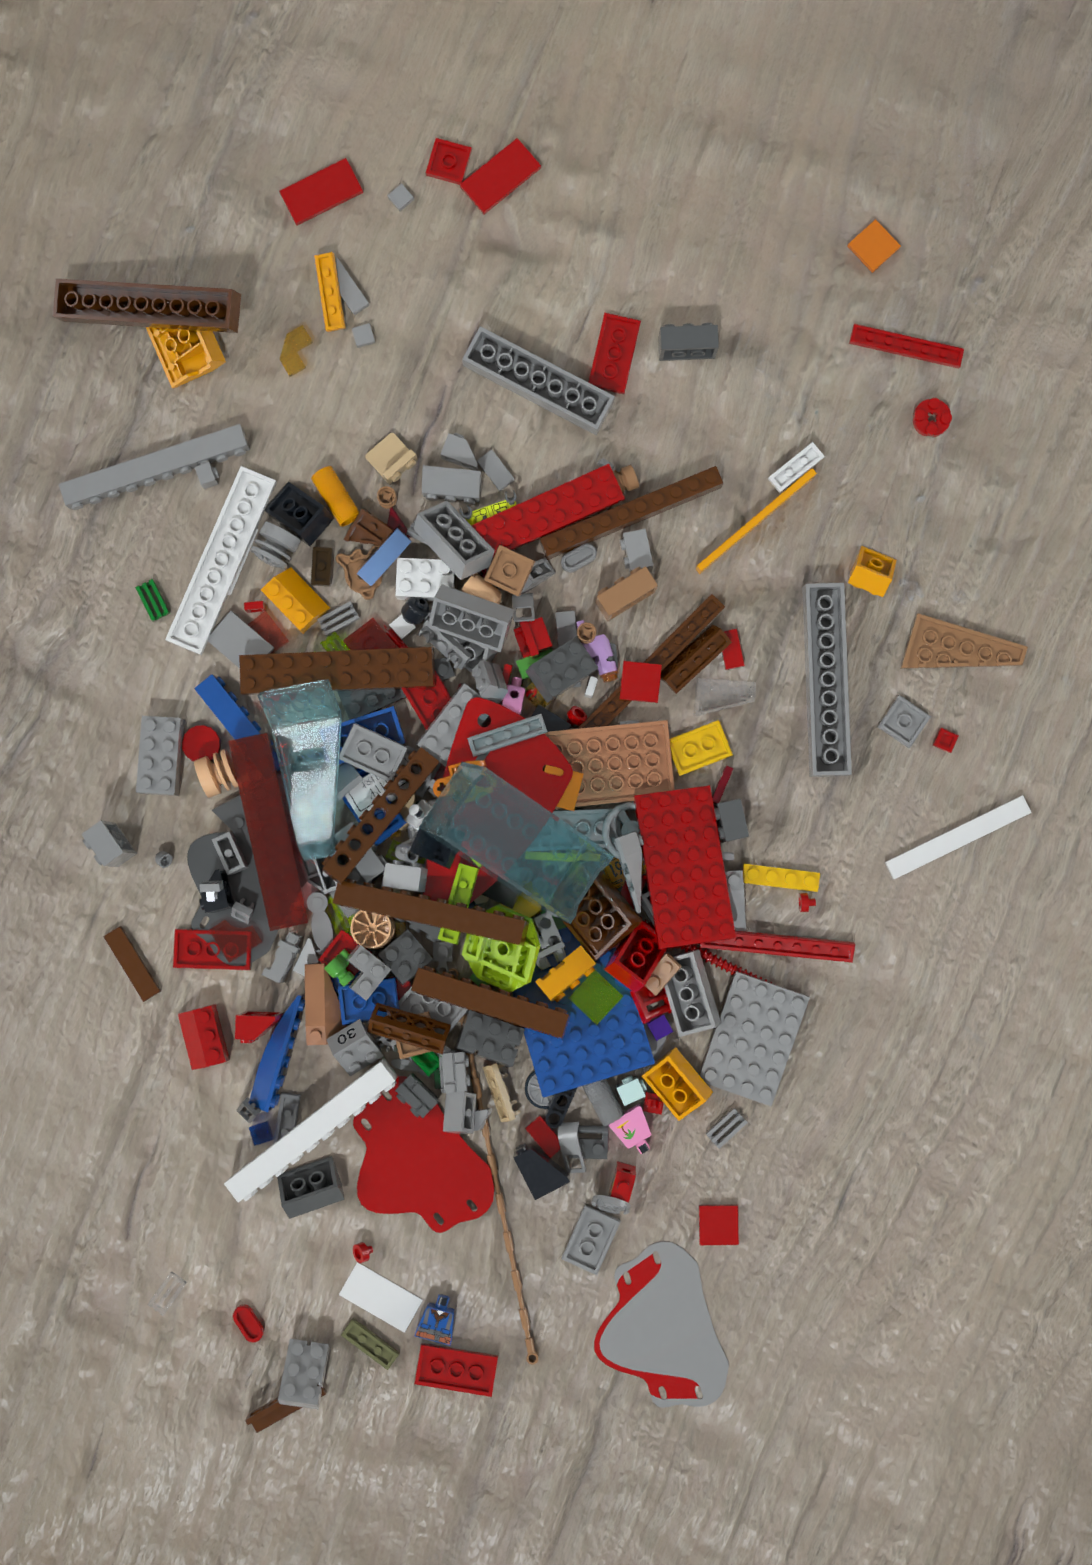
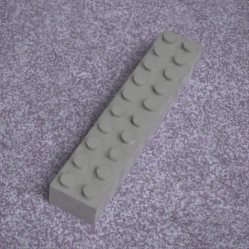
(826, 680)

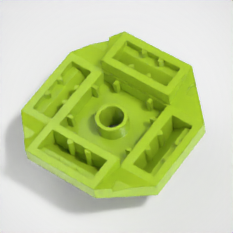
(501, 967)

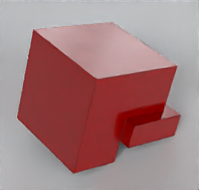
(532, 638)

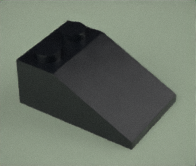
(299, 513)

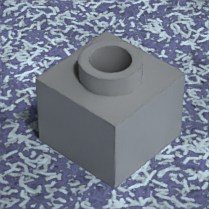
(207, 475)

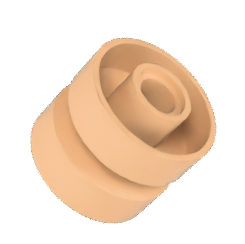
(373, 930)

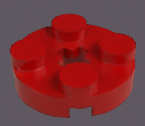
(921, 416)

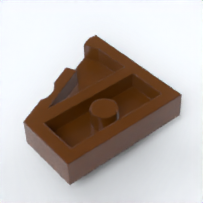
(368, 529)

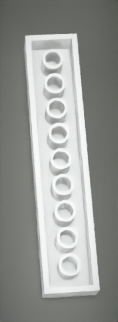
(307, 1133)

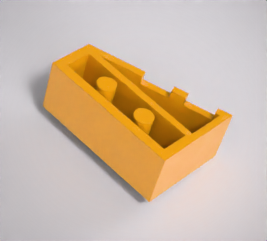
(566, 974)

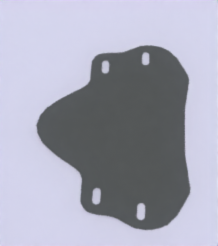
(245, 884)

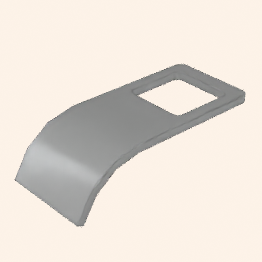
(524, 601)
(570, 1145)

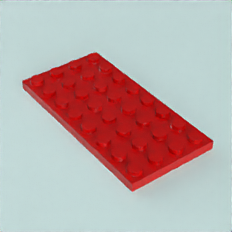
(684, 867)

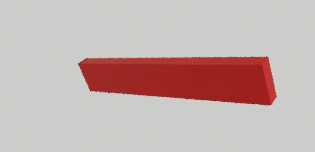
(906, 346)

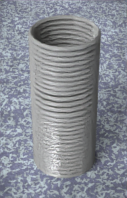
(605, 1105)

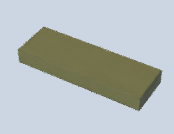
(370, 1344)

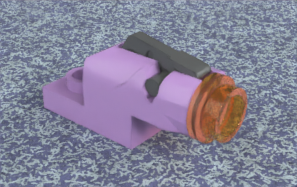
(604, 655)

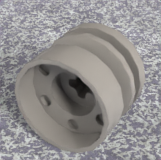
(275, 545)

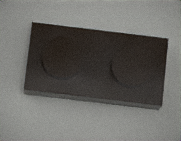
(321, 566)

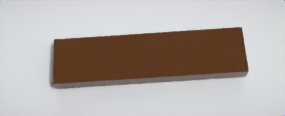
(132, 964)

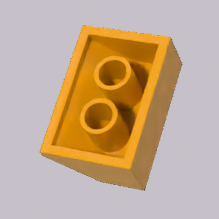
(295, 599)
(677, 1084)

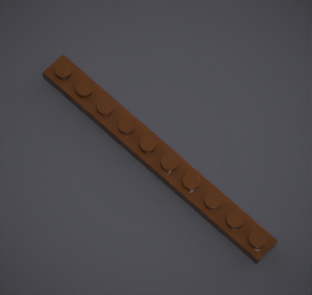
(662, 655)

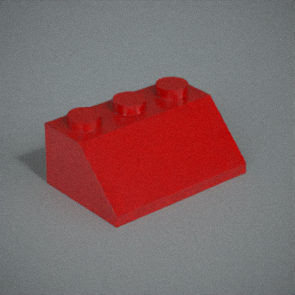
(252, 1025)
(203, 1037)

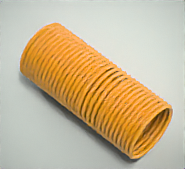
(332, 492)

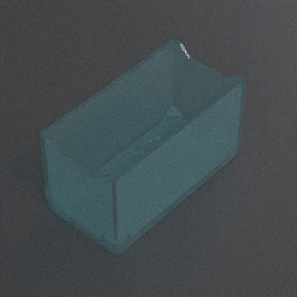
(515, 840)

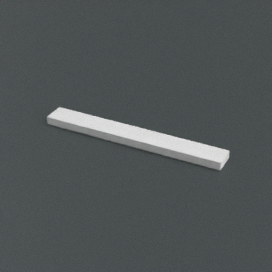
(958, 837)

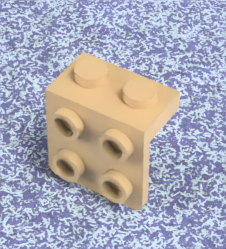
(391, 458)

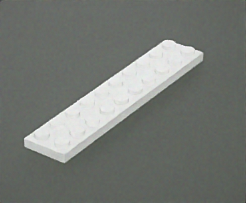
(221, 560)

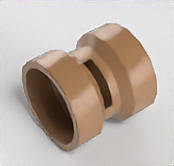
(384, 495)
(587, 630)

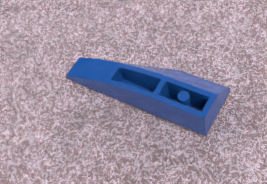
(276, 1059)

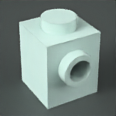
(631, 1089)

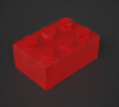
(636, 958)

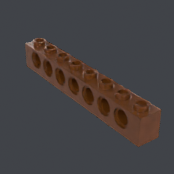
(340, 872)

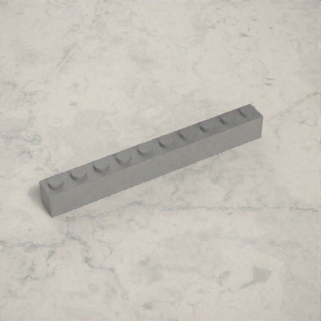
(154, 467)

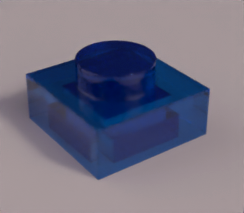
(261, 1133)

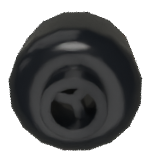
(415, 610)

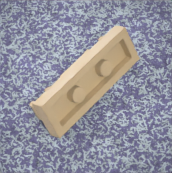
(500, 1092)

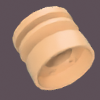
(214, 774)

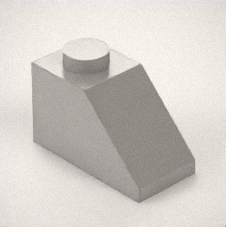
(458, 452)
(540, 572)

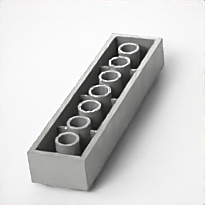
(538, 380)

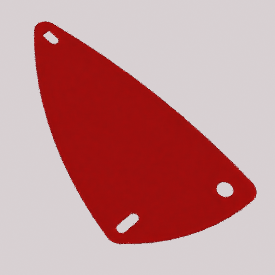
(516, 764)

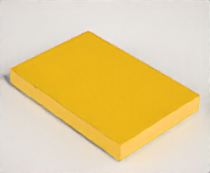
(699, 748)

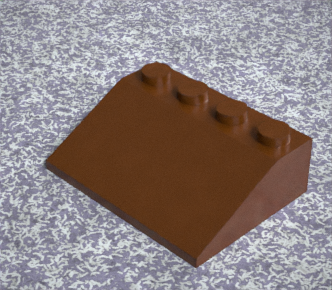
(603, 918)

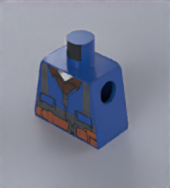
(437, 1322)

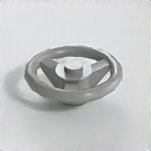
(628, 826)

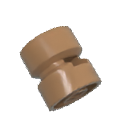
(626, 478)

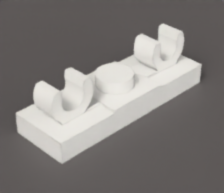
(796, 467)

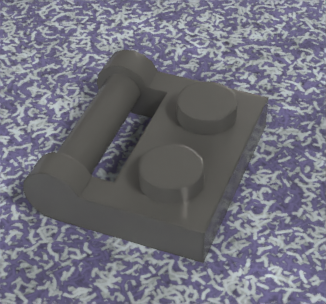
(593, 1147)

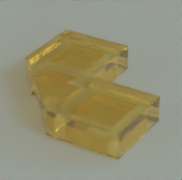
(293, 343)

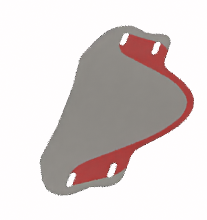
(664, 1329)

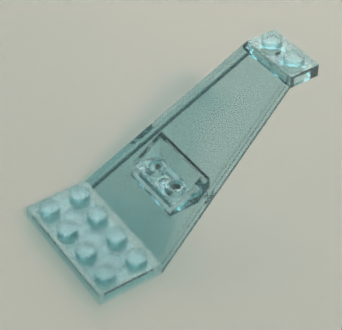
(304, 723)

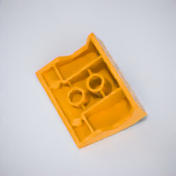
(186, 353)

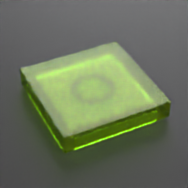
(595, 997)

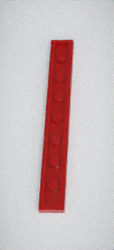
(786, 946)

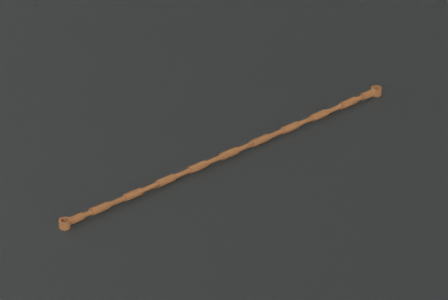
(501, 1209)

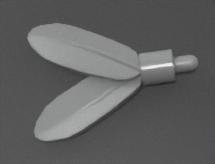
(408, 1066)

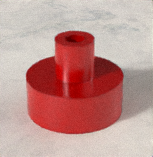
(576, 716)
(805, 902)
(362, 1252)

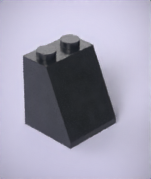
(539, 1170)

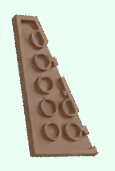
(947, 645)

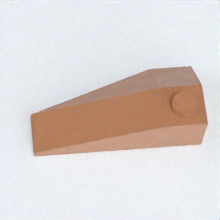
(321, 1005)

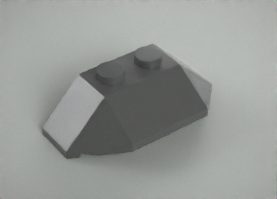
(314, 874)

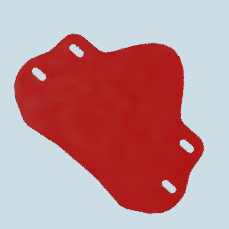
(419, 1166)

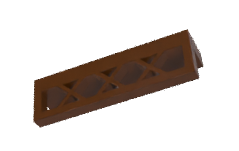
(695, 658)
(407, 1031)
(271, 1413)

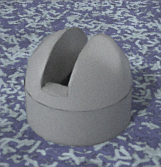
(163, 859)

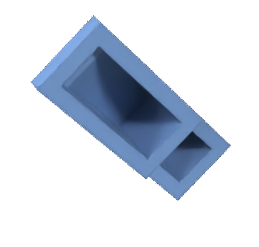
(384, 557)

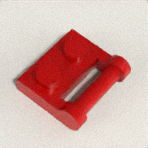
(644, 998)

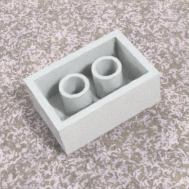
(422, 578)

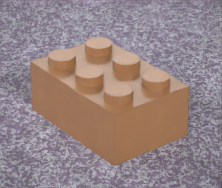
(626, 593)

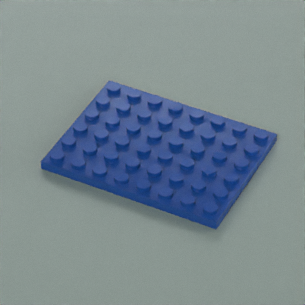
(588, 1049)

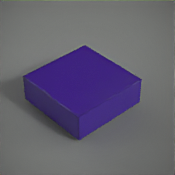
(659, 1027)

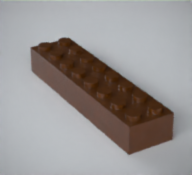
(491, 1003)

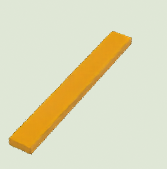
(755, 521)

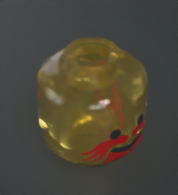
(535, 696)

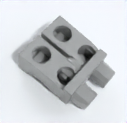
(549, 941)
(285, 957)

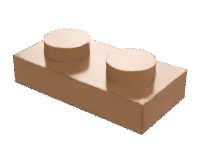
(662, 974)

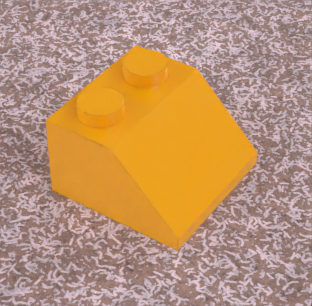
(872, 571)

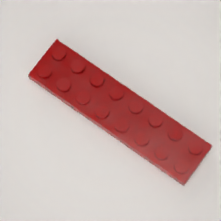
(551, 510)

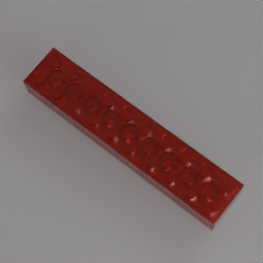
(269, 831)

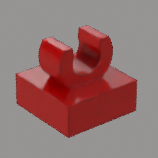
(652, 1103)

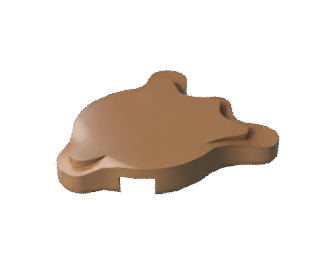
(351, 565)

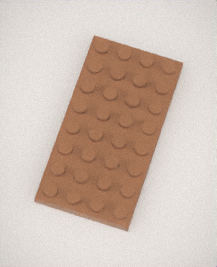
(618, 760)

